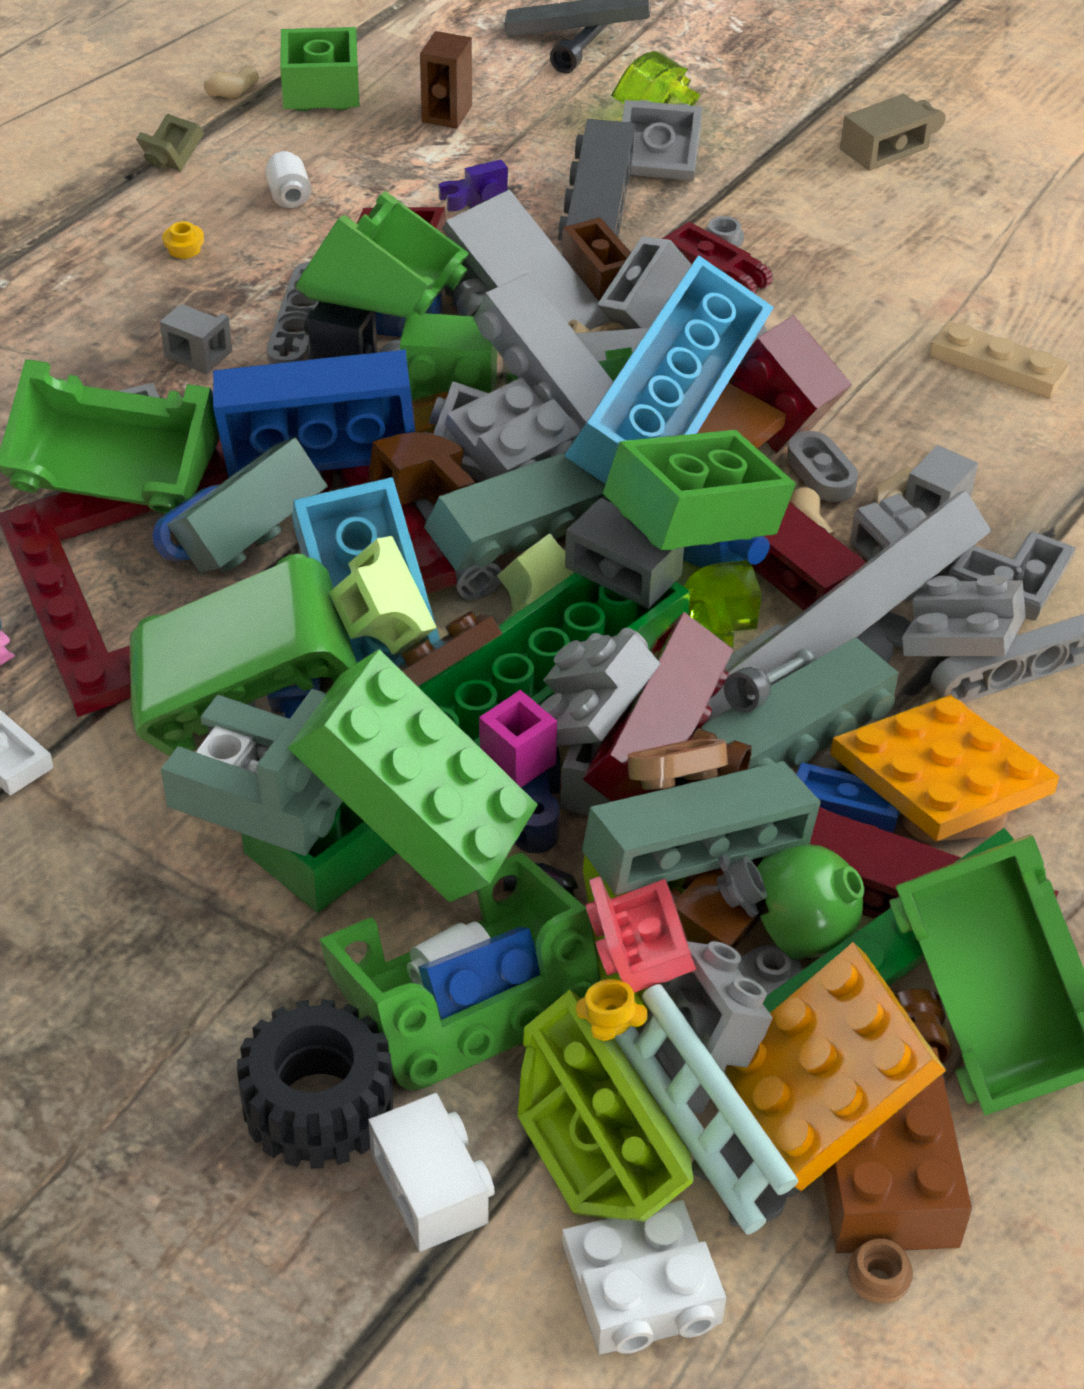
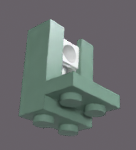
(250, 777)

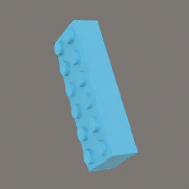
(675, 367)

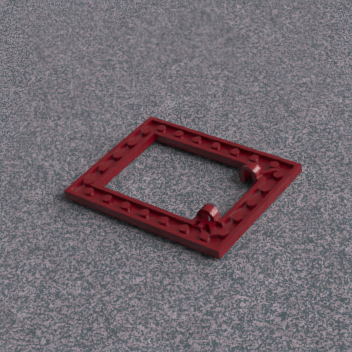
(87, 669)

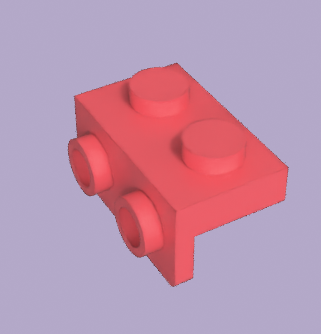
(641, 934)

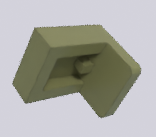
(171, 142)

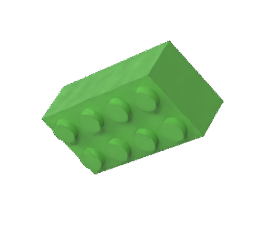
(414, 776)

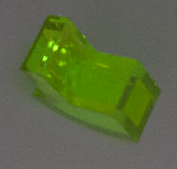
(655, 79)
(725, 598)

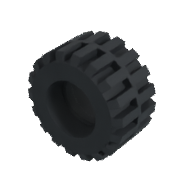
(306, 1044)

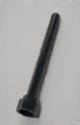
(568, 53)

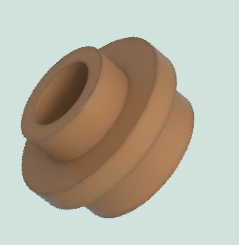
(883, 1256)

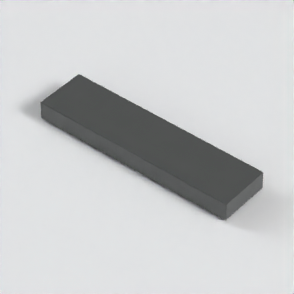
(573, 15)

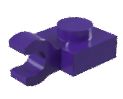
(479, 185)

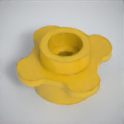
(610, 1009)

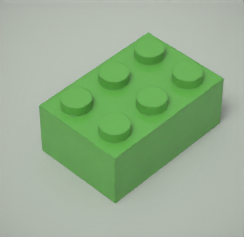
(698, 489)

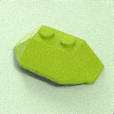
(596, 1121)

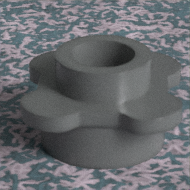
(741, 884)

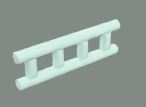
(731, 1118)

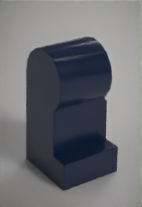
(543, 826)

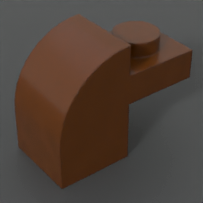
(420, 466)

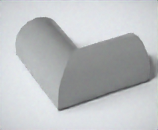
(1038, 563)

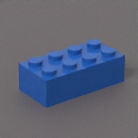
(325, 403)

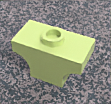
(534, 573)
(382, 599)

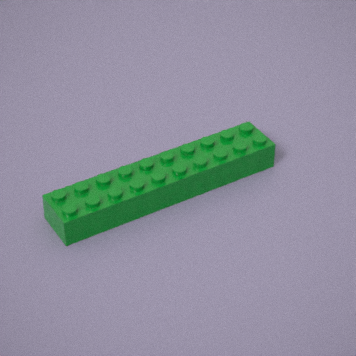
(464, 693)

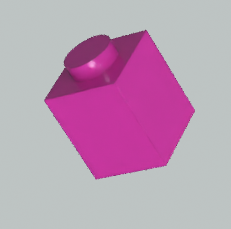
(519, 737)

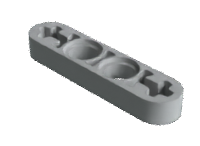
(291, 318)
(1028, 659)

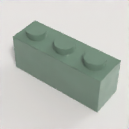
(246, 507)

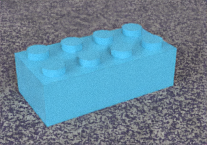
(344, 523)

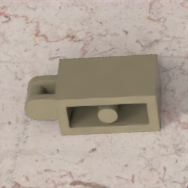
(889, 130)

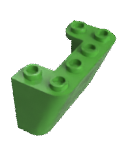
(407, 1013)

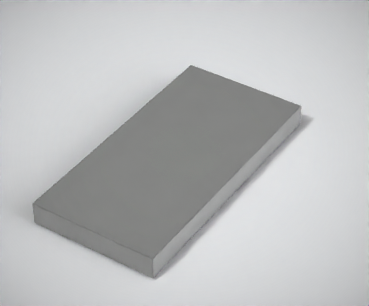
(509, 244)

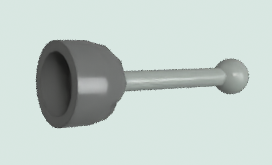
(751, 687)

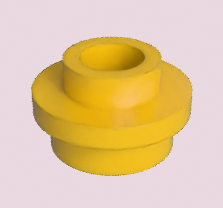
(183, 239)

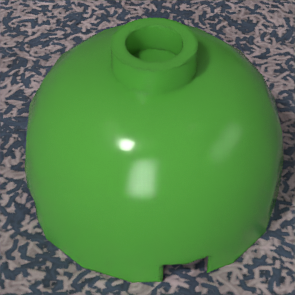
(810, 900)

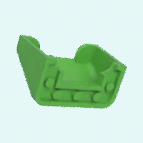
(384, 262)
(107, 440)
(236, 646)
(1001, 971)

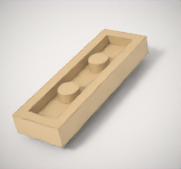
(999, 359)

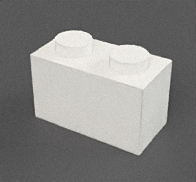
(430, 1171)

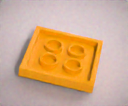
(944, 766)
(834, 1065)

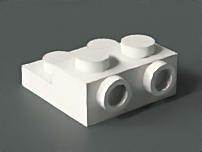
(644, 1279)

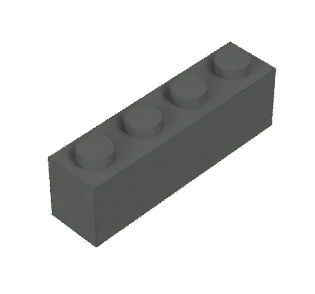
(600, 175)

